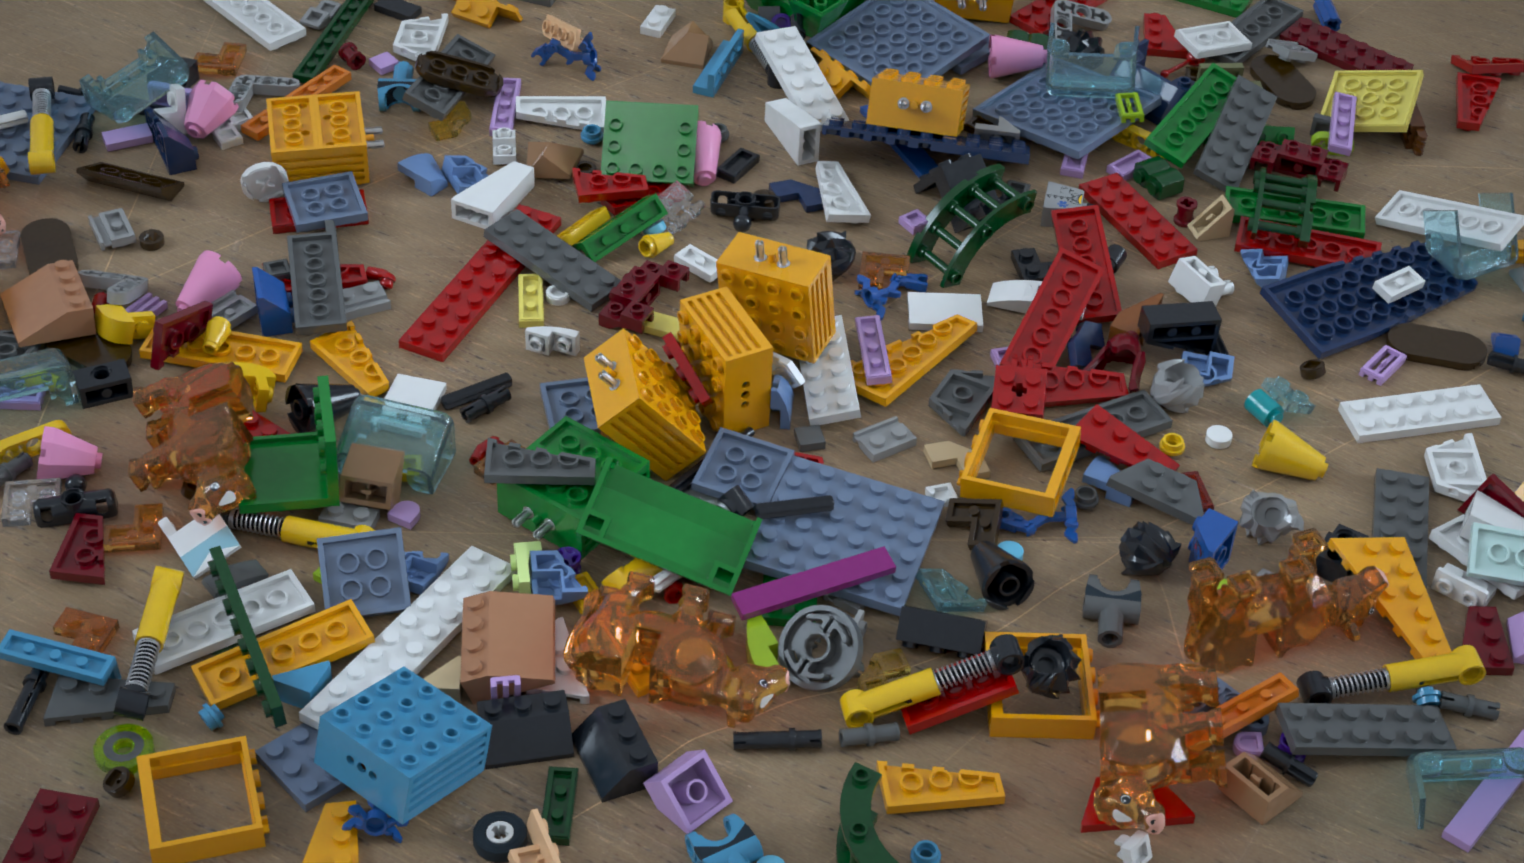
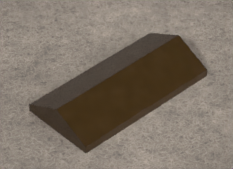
(131, 180)

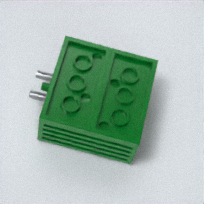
(557, 509)

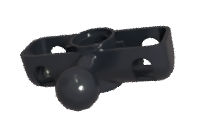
(744, 207)
(74, 501)

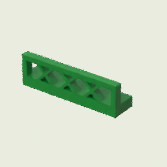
(622, 227)

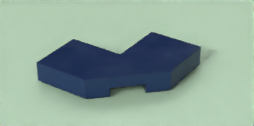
(793, 190)
(1087, 336)

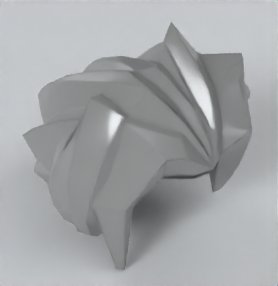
(1177, 385)
(1269, 516)

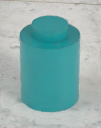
(1263, 407)

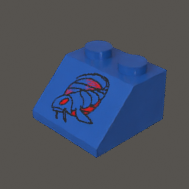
(1213, 537)

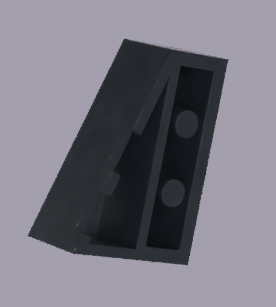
(1181, 325)

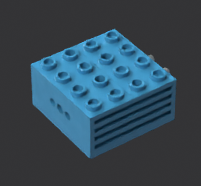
(402, 744)

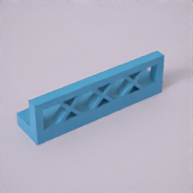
(719, 65)
(58, 658)

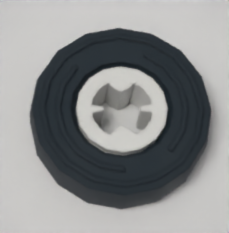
(495, 824)

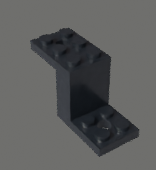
(951, 173)

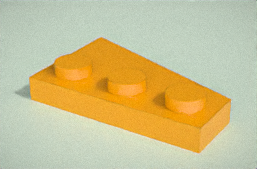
(329, 841)

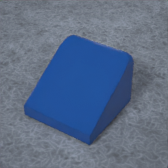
(1505, 343)

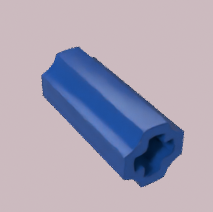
(1327, 14)

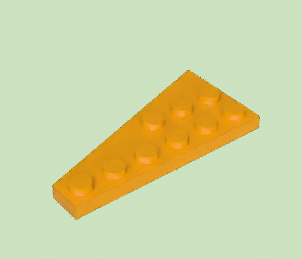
(914, 358)
(1405, 599)

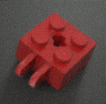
(1020, 388)

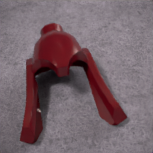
(1122, 348)

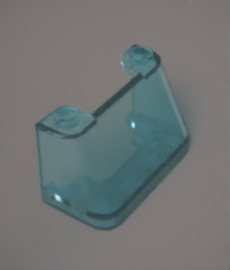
(137, 83)
(38, 373)
(419, 431)

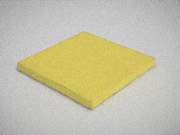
(1383, 97)

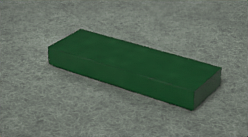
(560, 803)

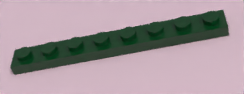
(331, 39)
(248, 643)

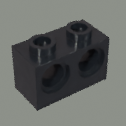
(1329, 562)

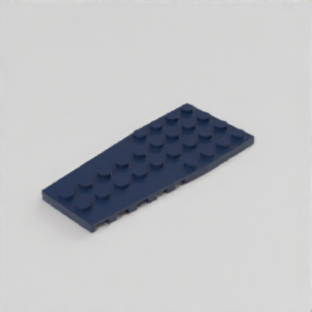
(990, 149)
(1339, 309)

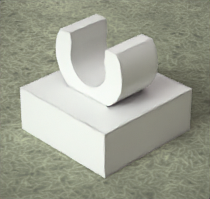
(1134, 848)

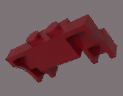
(1299, 160)
(637, 291)

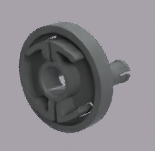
(838, 661)

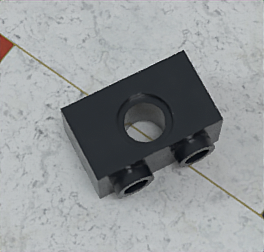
(103, 383)

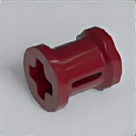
(354, 58)
(1185, 211)

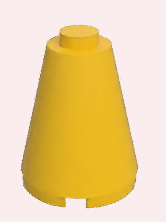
(1288, 454)

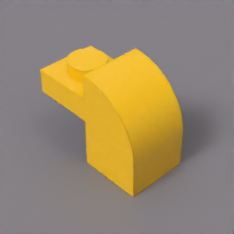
(121, 327)
(261, 382)

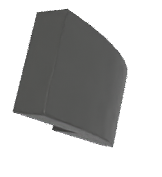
(243, 574)

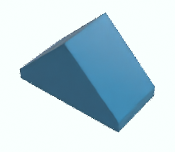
(302, 684)

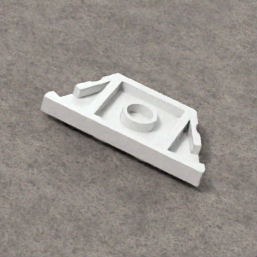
(419, 36)
(1455, 467)
(564, 675)

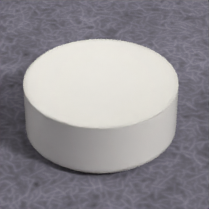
(556, 297)
(1218, 437)

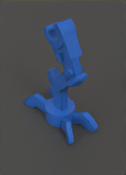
(588, 54)
(876, 298)
(1014, 522)
(373, 822)

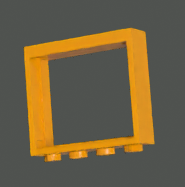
(1024, 428)
(1043, 725)
(196, 759)

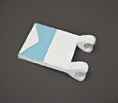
(195, 540)

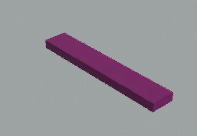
(813, 583)

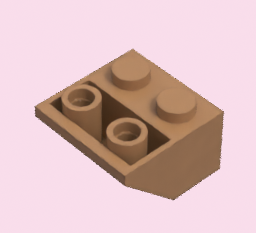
(372, 476)
(1258, 787)

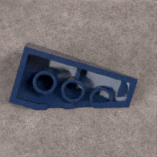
(172, 144)

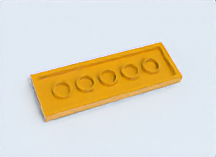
(273, 353)
(301, 644)

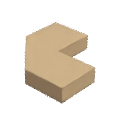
(950, 453)

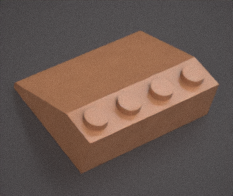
(49, 306)
(507, 638)

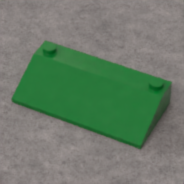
(668, 528)

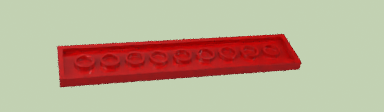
(468, 296)

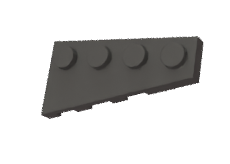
(523, 466)
(80, 699)

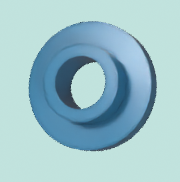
(591, 134)
(1427, 696)
(211, 716)
(925, 848)

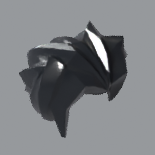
(1083, 41)
(835, 245)
(1147, 550)
(1050, 666)

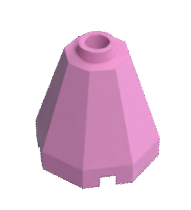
(208, 108)
(66, 455)

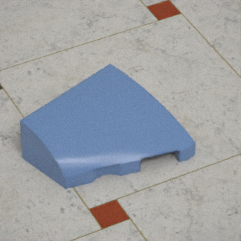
(462, 172)
(425, 173)
(1265, 268)
(1214, 368)
(782, 400)
(1098, 475)
(422, 570)
(553, 577)

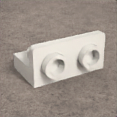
(1466, 590)

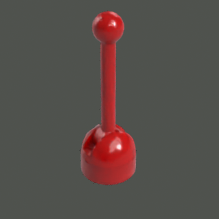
(1191, 61)
(671, 593)

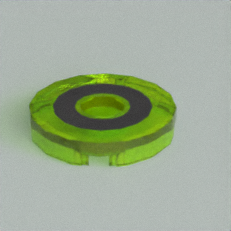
(118, 737)

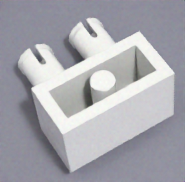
(1198, 281)

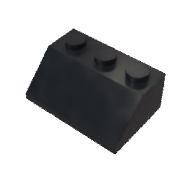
(941, 631)
(527, 729)
(614, 751)

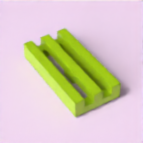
(1130, 115)

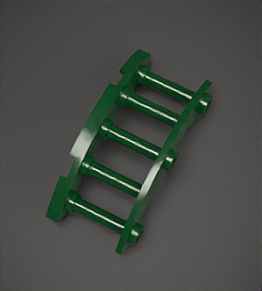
(1301, 188)
(952, 205)
(856, 833)

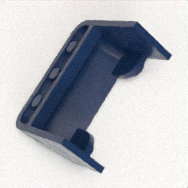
(1154, 83)

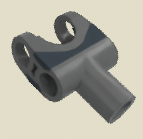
(1111, 609)

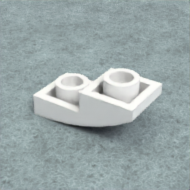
(504, 146)
(545, 339)

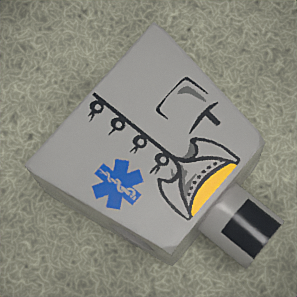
(1060, 197)

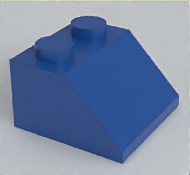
(272, 304)

